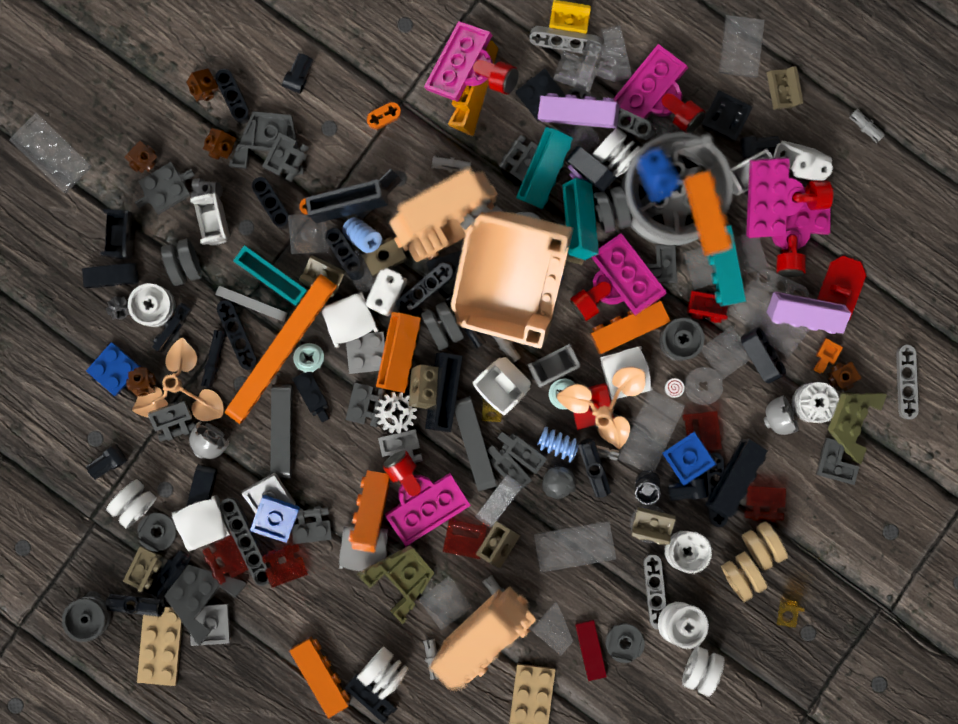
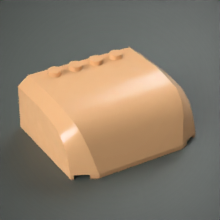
(510, 276)

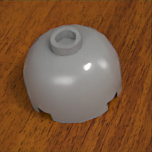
(780, 417)
(207, 441)

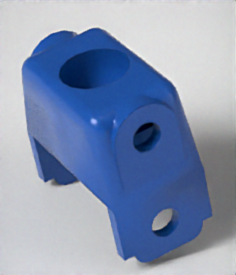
(657, 175)

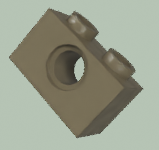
(396, 257)
(423, 386)
(498, 545)

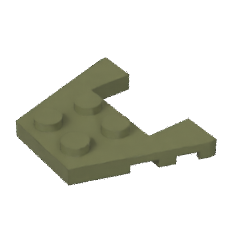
(848, 420)
(406, 572)

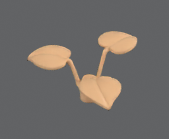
(181, 358)
(616, 429)

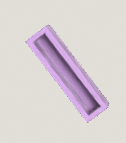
(579, 111)
(808, 313)

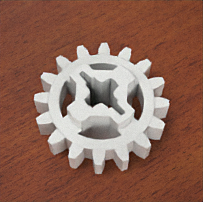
(397, 421)

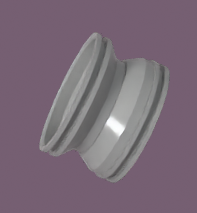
(675, 206)

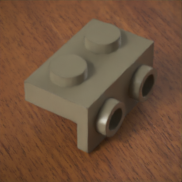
(785, 88)
(316, 267)
(653, 526)
(142, 569)

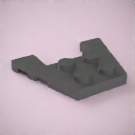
(261, 134)
(193, 592)

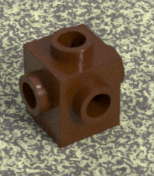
(202, 85)
(219, 144)
(136, 154)
(849, 374)
(141, 381)

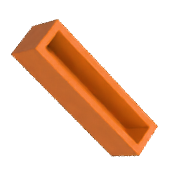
(707, 213)
(629, 328)
(398, 352)
(370, 512)
(320, 677)

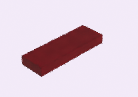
(590, 650)

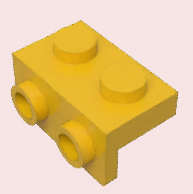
(570, 16)

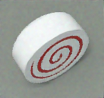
(674, 388)

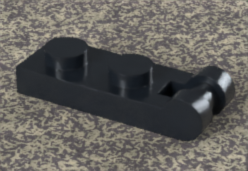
(369, 699)

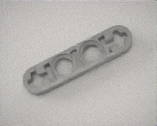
(566, 37)
(251, 303)
(902, 382)
(654, 591)

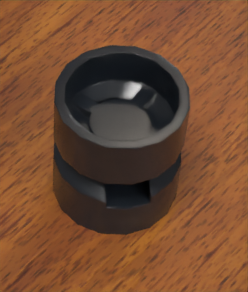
(647, 487)

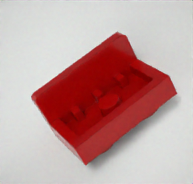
(705, 305)

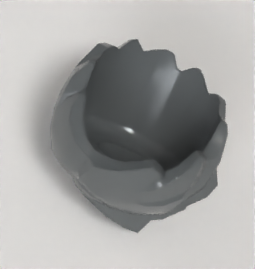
(558, 482)

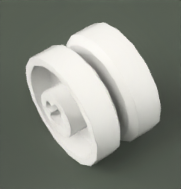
(140, 302)
(131, 503)
(683, 625)
(703, 671)

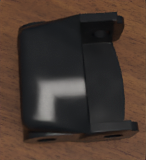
(119, 234)

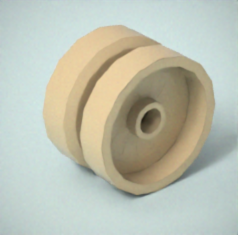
(764, 546)
(744, 576)

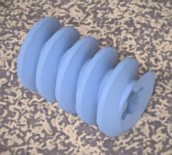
(361, 235)
(558, 444)

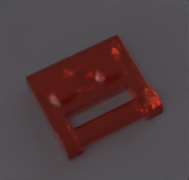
(708, 428)
(462, 544)

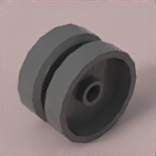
(612, 210)
(181, 262)
(443, 325)
(692, 335)
(84, 629)

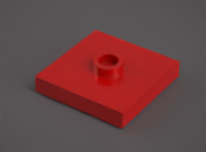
(600, 398)

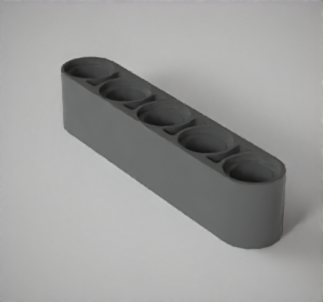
(636, 121)
(281, 429)
(474, 444)
(238, 534)

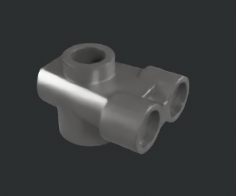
(203, 187)

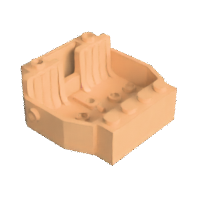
(434, 217)
(482, 637)

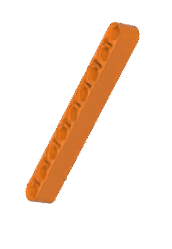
(280, 349)

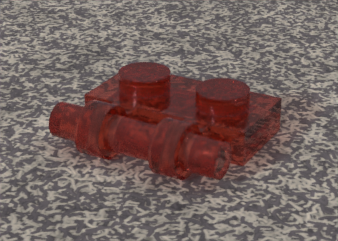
(768, 497)
(231, 556)
(287, 571)

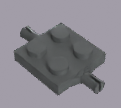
(164, 188)

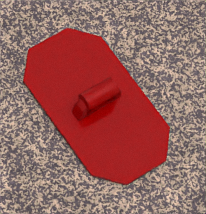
(843, 282)

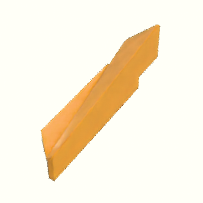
(471, 102)

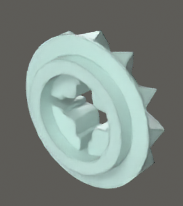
(308, 349)
(560, 384)

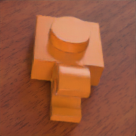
(827, 353)

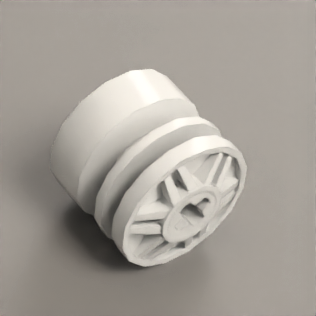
(616, 152)
(804, 403)
(696, 545)
(382, 673)

